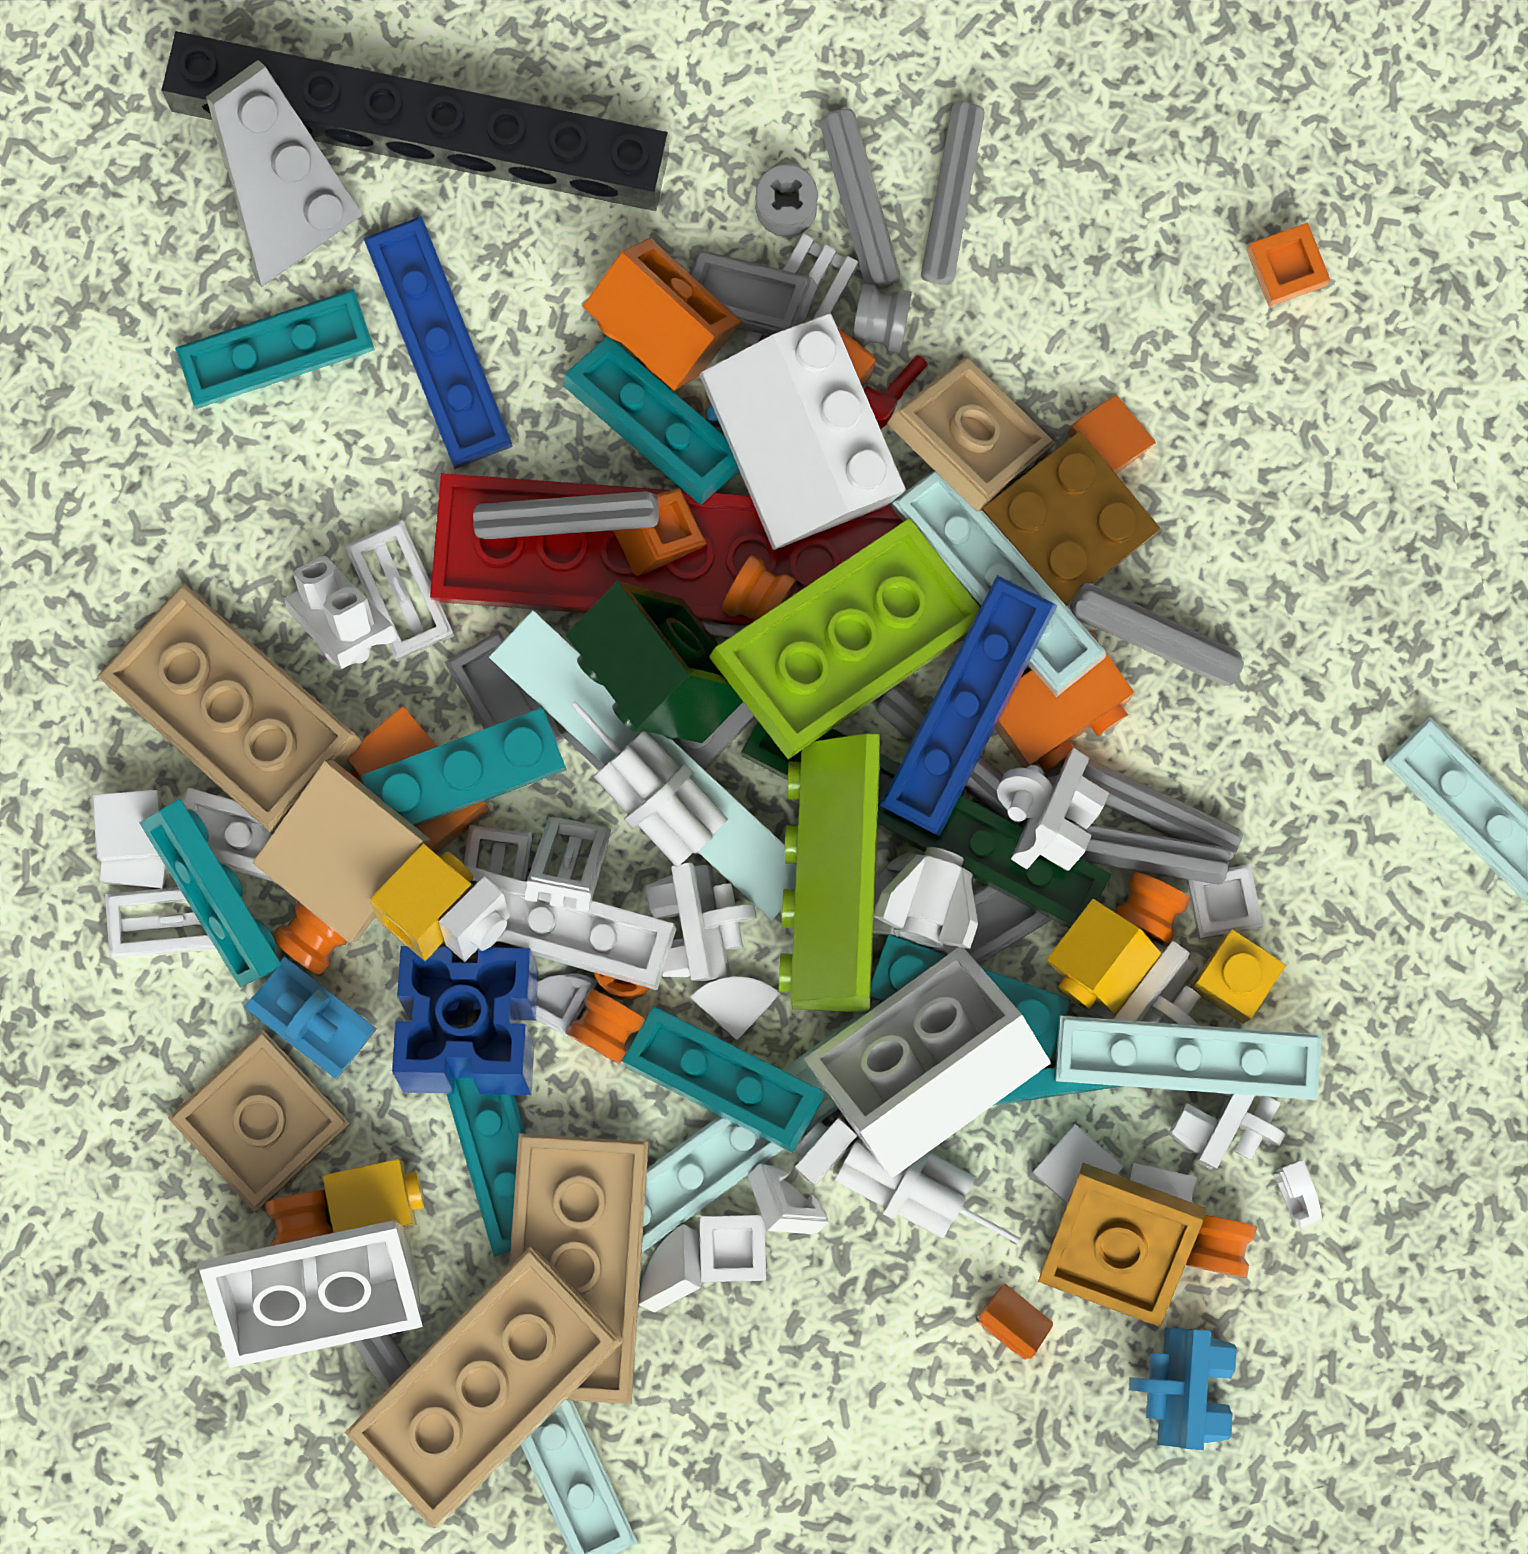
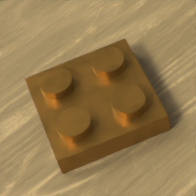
(1072, 518)
(1121, 1244)

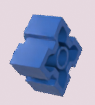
(438, 997)

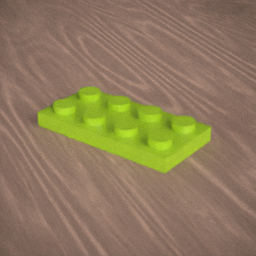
(847, 638)

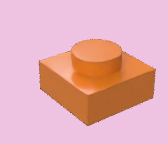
(1288, 264)

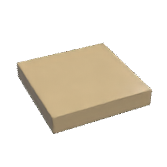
(971, 433)
(338, 849)
(259, 1121)

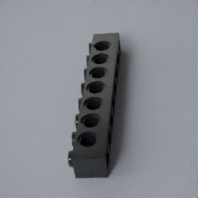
(435, 123)

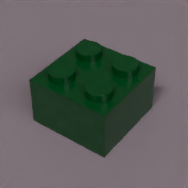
(654, 663)

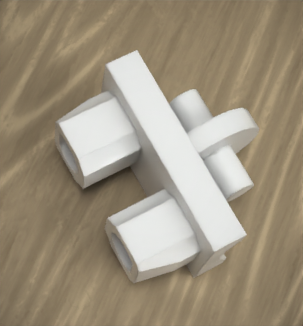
(336, 614)
(1045, 804)
(707, 921)
(1162, 993)
(1212, 1136)

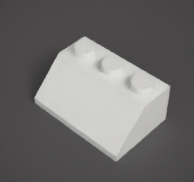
(802, 432)
(927, 1061)
(313, 1293)

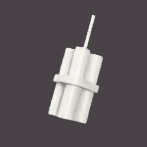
(658, 795)
(923, 1193)

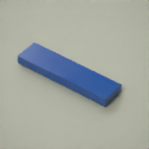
(438, 342)
(968, 705)

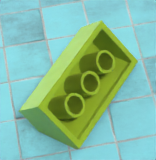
(833, 875)

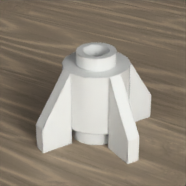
(929, 903)

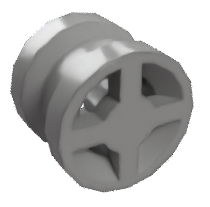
(783, 213)
(881, 317)

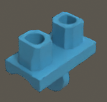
(310, 1018)
(1180, 1387)

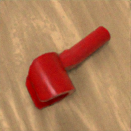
(885, 403)

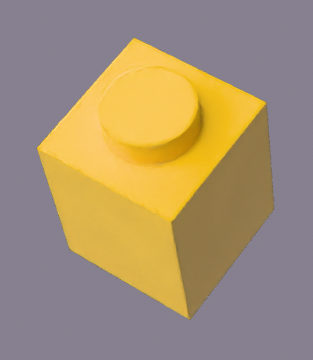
(420, 897)
(1102, 958)
(1237, 976)
(373, 1195)

